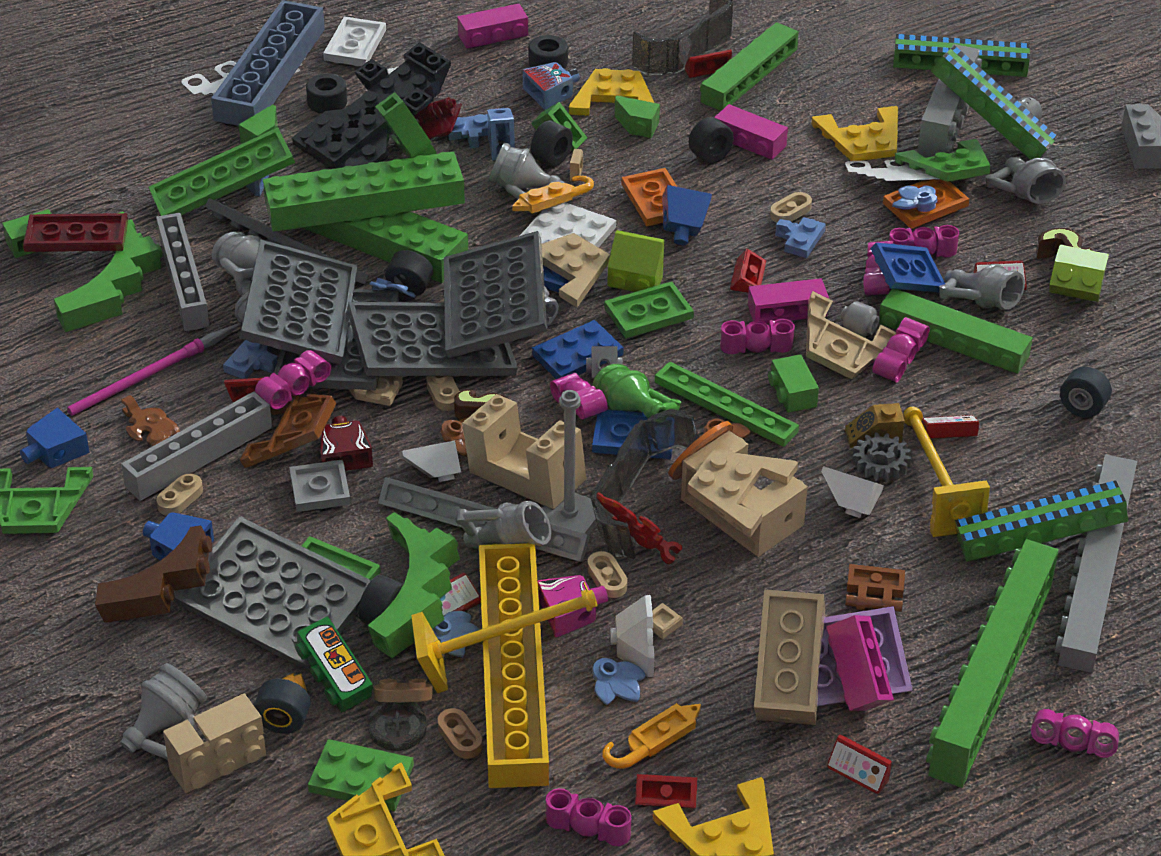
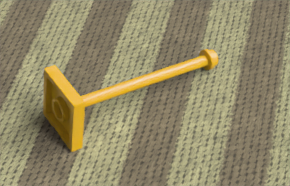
(949, 500)
(431, 651)

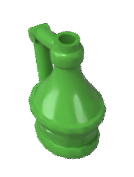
(631, 391)

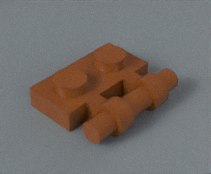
(875, 581)

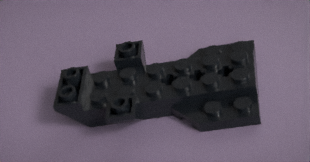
(359, 131)

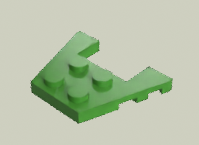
(964, 163)
(40, 508)

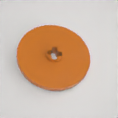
(675, 471)

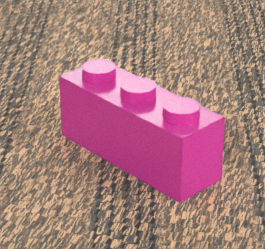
(492, 26)
(754, 132)
(783, 300)
(859, 663)

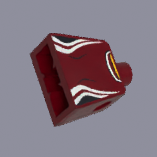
(346, 442)

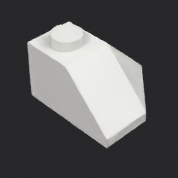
(434, 460)
(852, 492)
(635, 635)

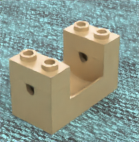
(517, 460)
(779, 503)
(789, 657)

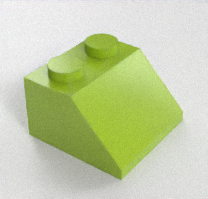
(635, 262)
(1078, 273)

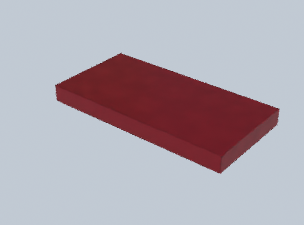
(75, 232)

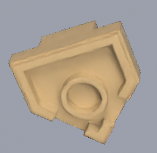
(384, 394)

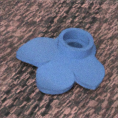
(922, 198)
(382, 284)
(454, 626)
(619, 682)

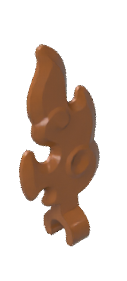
(149, 420)

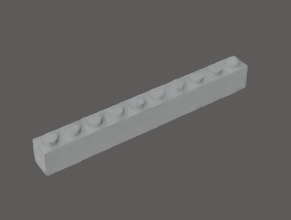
(1094, 577)

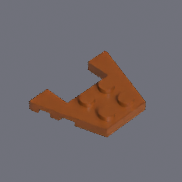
(300, 424)

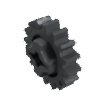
(881, 457)

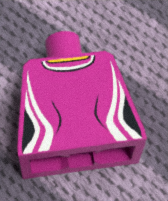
(563, 589)

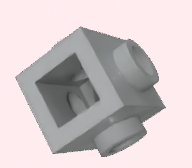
(600, 354)

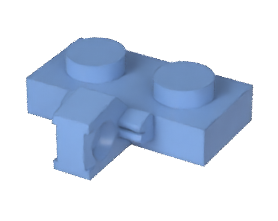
(470, 128)
(800, 237)
(250, 357)

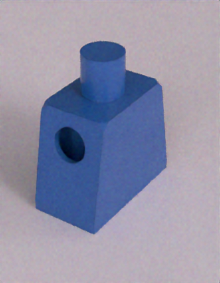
(684, 212)
(54, 440)
(171, 531)

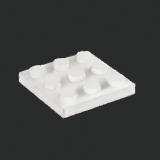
(569, 219)

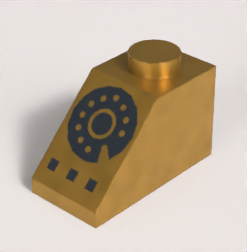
(876, 419)

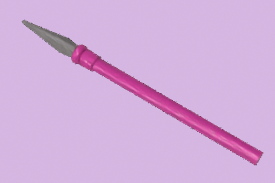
(188, 350)

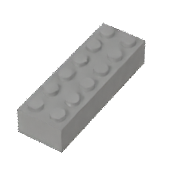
(944, 115)

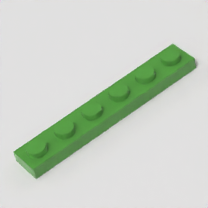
(726, 403)

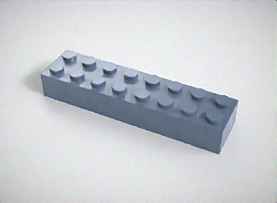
(268, 62)

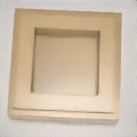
(576, 164)
(665, 621)

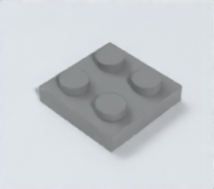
(319, 485)

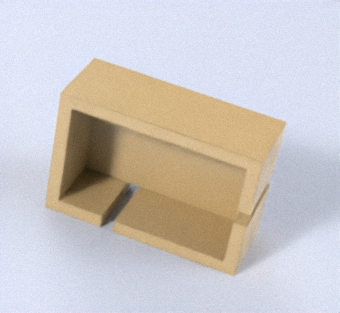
(232, 737)

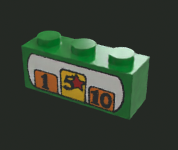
(333, 664)

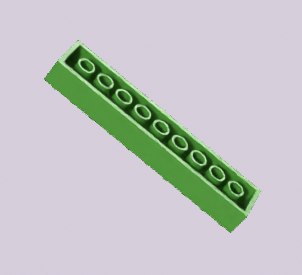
(991, 663)

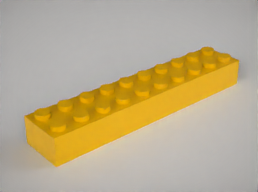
(513, 669)

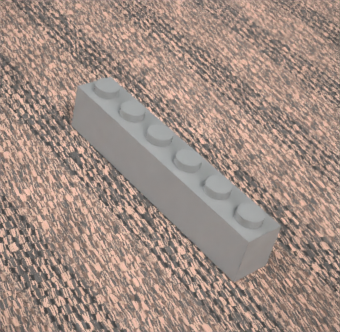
(182, 272)
(196, 445)

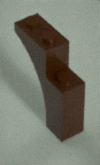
(153, 588)

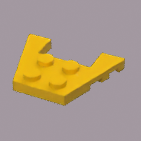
(605, 85)
(863, 141)
(366, 826)
(732, 835)

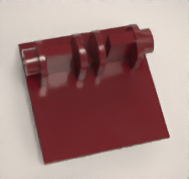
(439, 117)

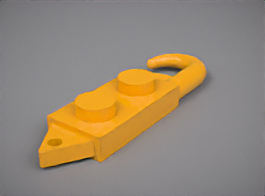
(552, 195)
(655, 735)

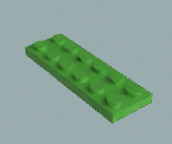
(222, 174)

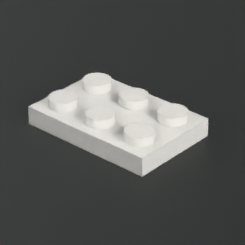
(354, 41)

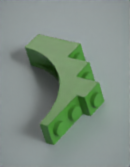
(405, 128)
(106, 292)
(424, 585)

